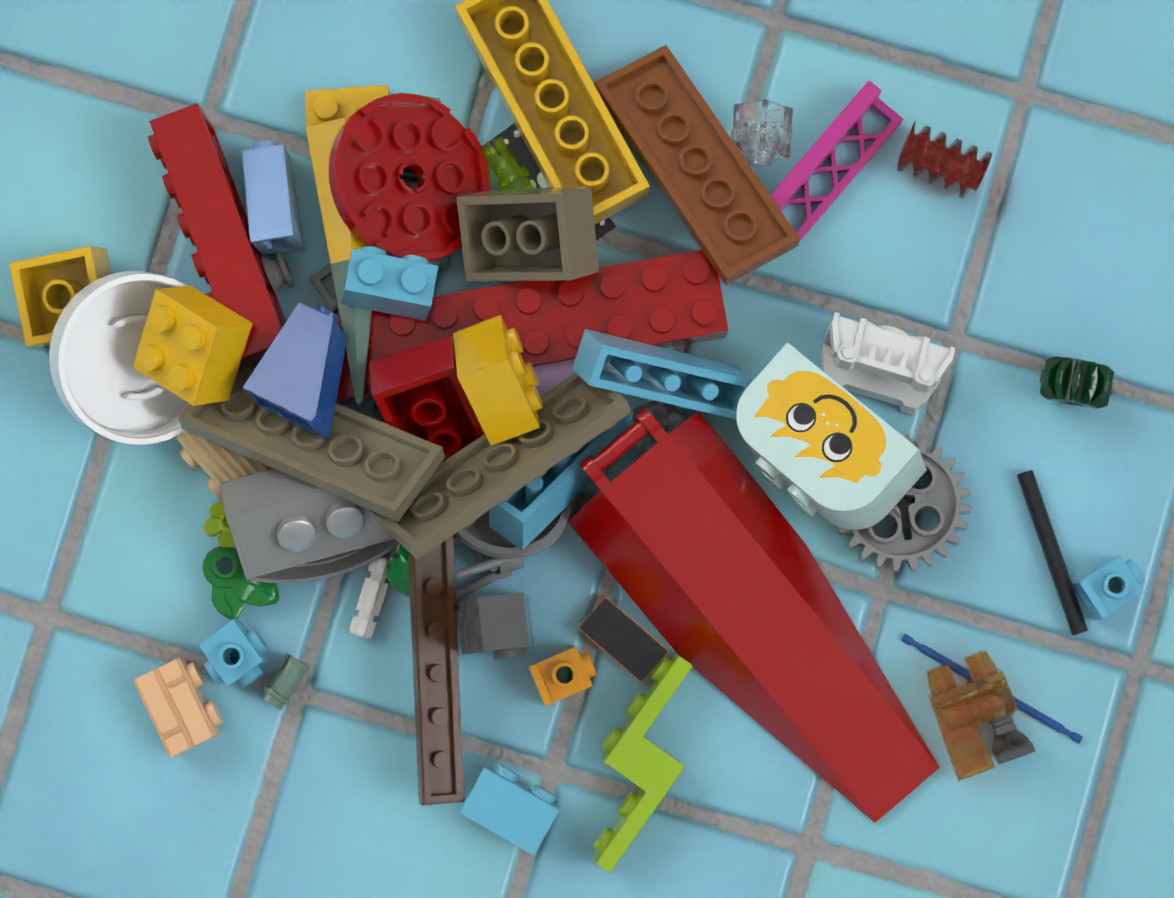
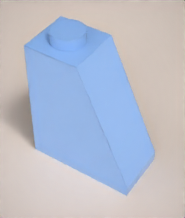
(271, 199)

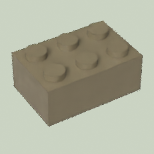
(528, 234)

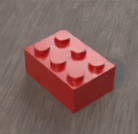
(424, 397)

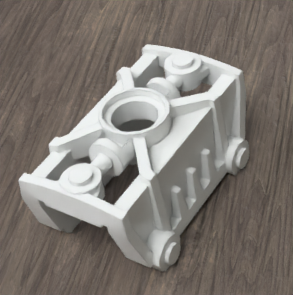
(883, 362)

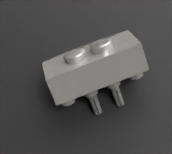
(297, 530)

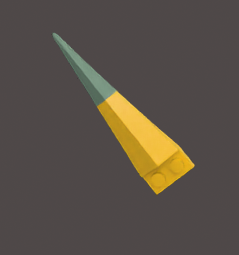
(325, 116)

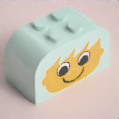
(825, 444)

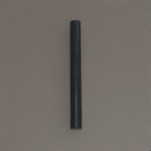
(1052, 552)

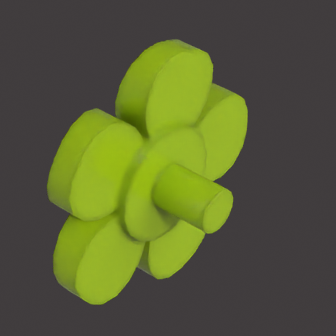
(219, 524)

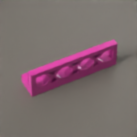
(825, 147)

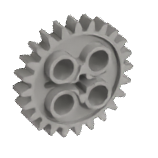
(940, 498)

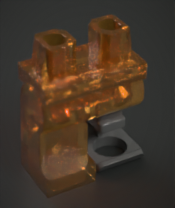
(971, 703)

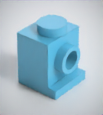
(1094, 588)

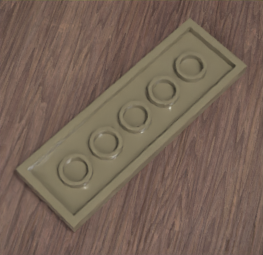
(357, 461)
(489, 475)

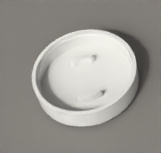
(95, 358)

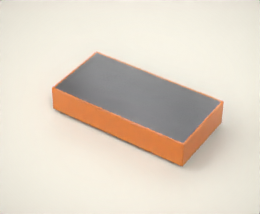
(623, 639)

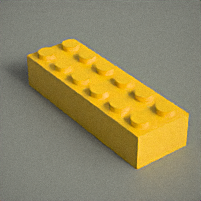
(553, 101)

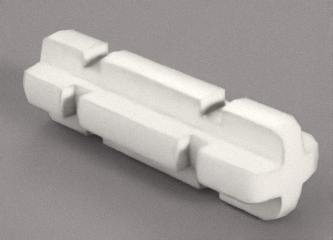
(370, 600)

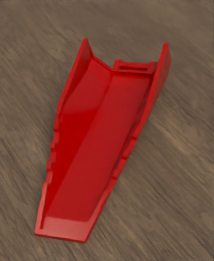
(749, 607)

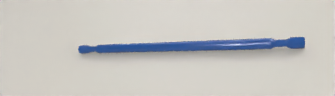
(965, 673)

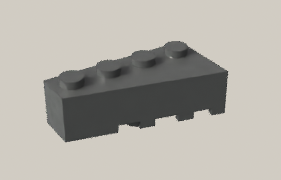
(495, 625)

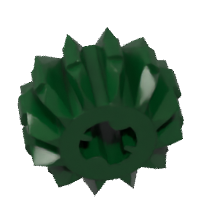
(1077, 382)

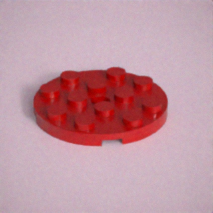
(371, 157)

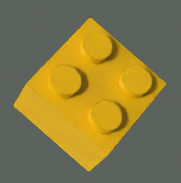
(49, 283)
(192, 345)
(497, 379)

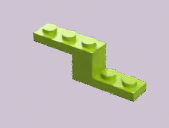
(640, 761)

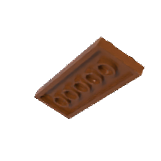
(696, 165)

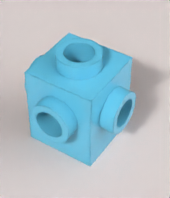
(220, 648)

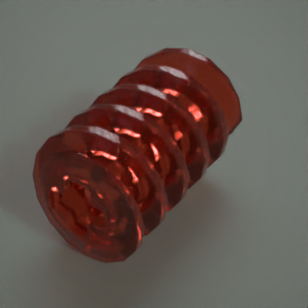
(943, 160)

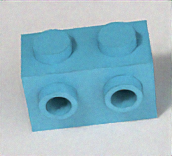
(389, 283)
(510, 808)

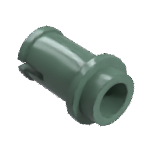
(284, 682)

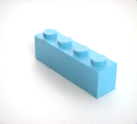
(660, 374)
(544, 498)

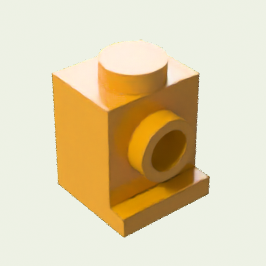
(546, 680)

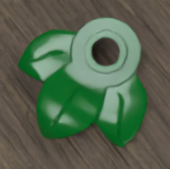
(232, 589)

